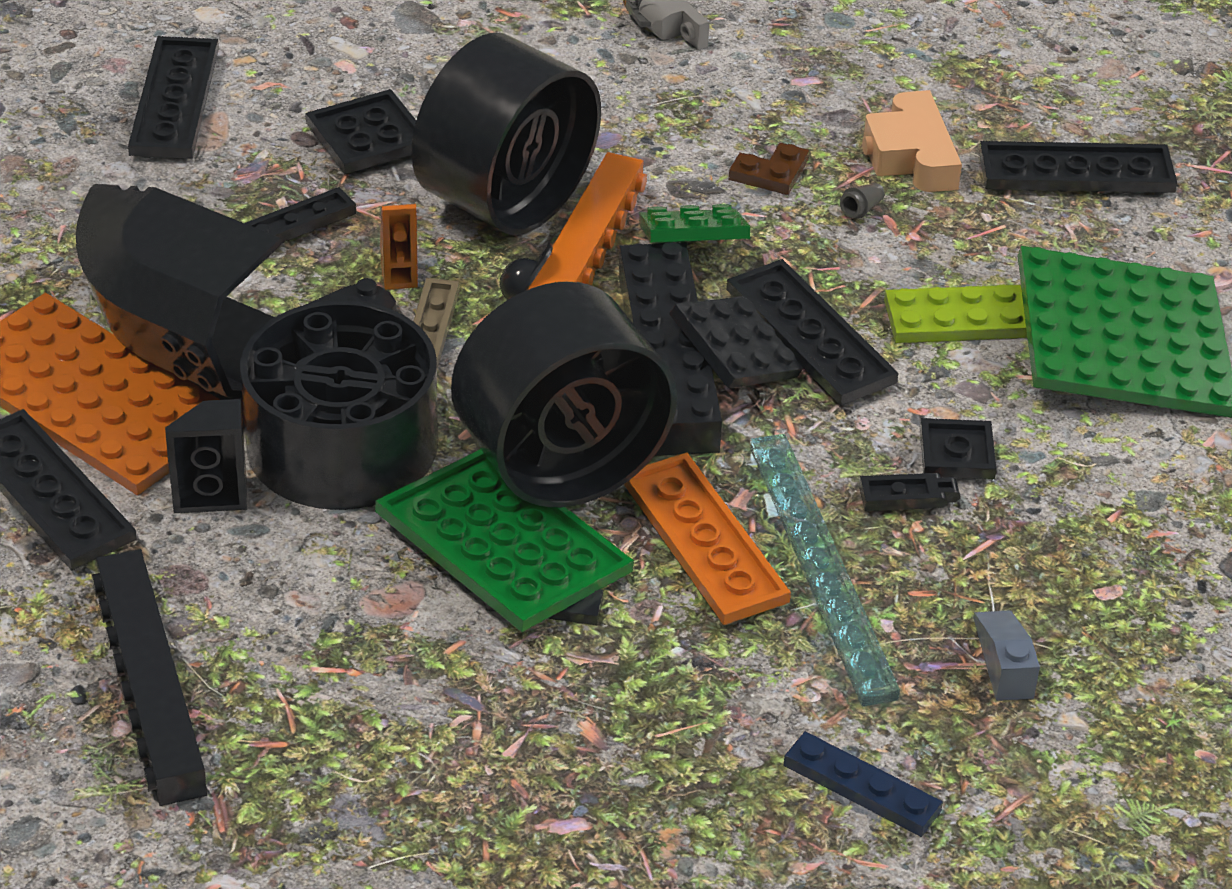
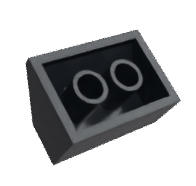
(208, 458)

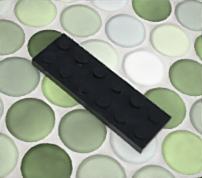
(173, 98)
(1077, 166)
(814, 332)
(57, 495)

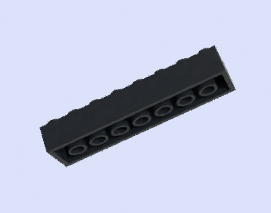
(651, 284)

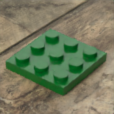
(693, 224)

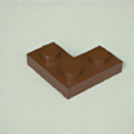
(776, 174)

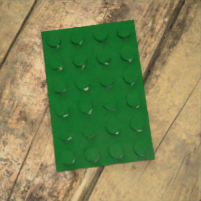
(502, 548)

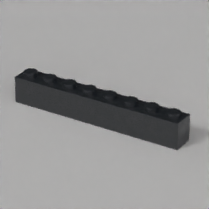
(150, 679)

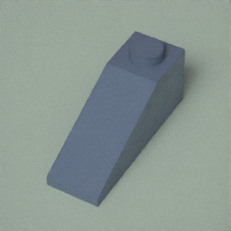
(1008, 655)

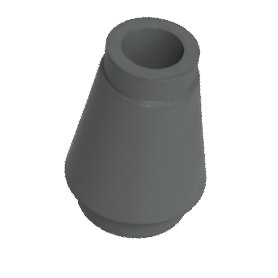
(860, 200)

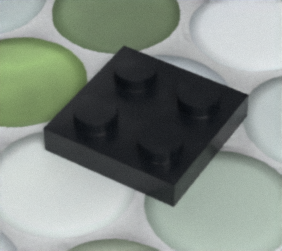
(958, 448)

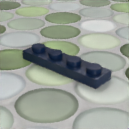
(863, 783)

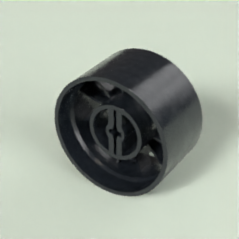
(506, 133)
(553, 344)
(339, 403)

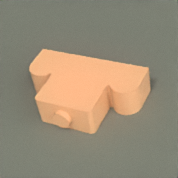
(913, 142)

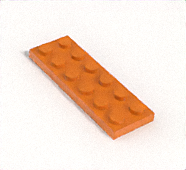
(707, 539)

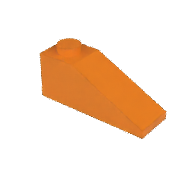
(399, 246)

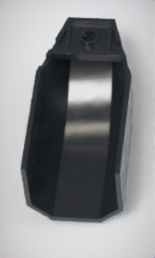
(166, 278)

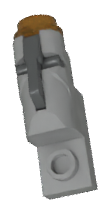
(670, 20)

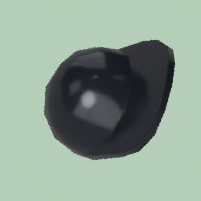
(522, 272)

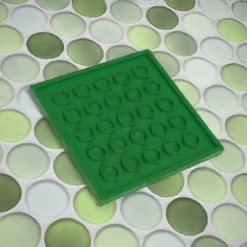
(1125, 331)

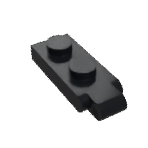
(907, 491)

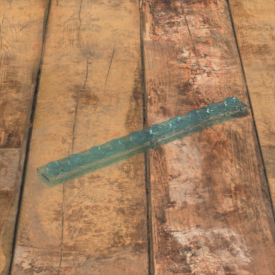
(825, 571)

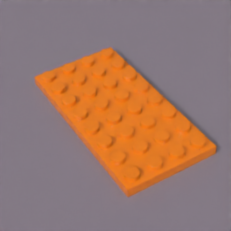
(91, 391)

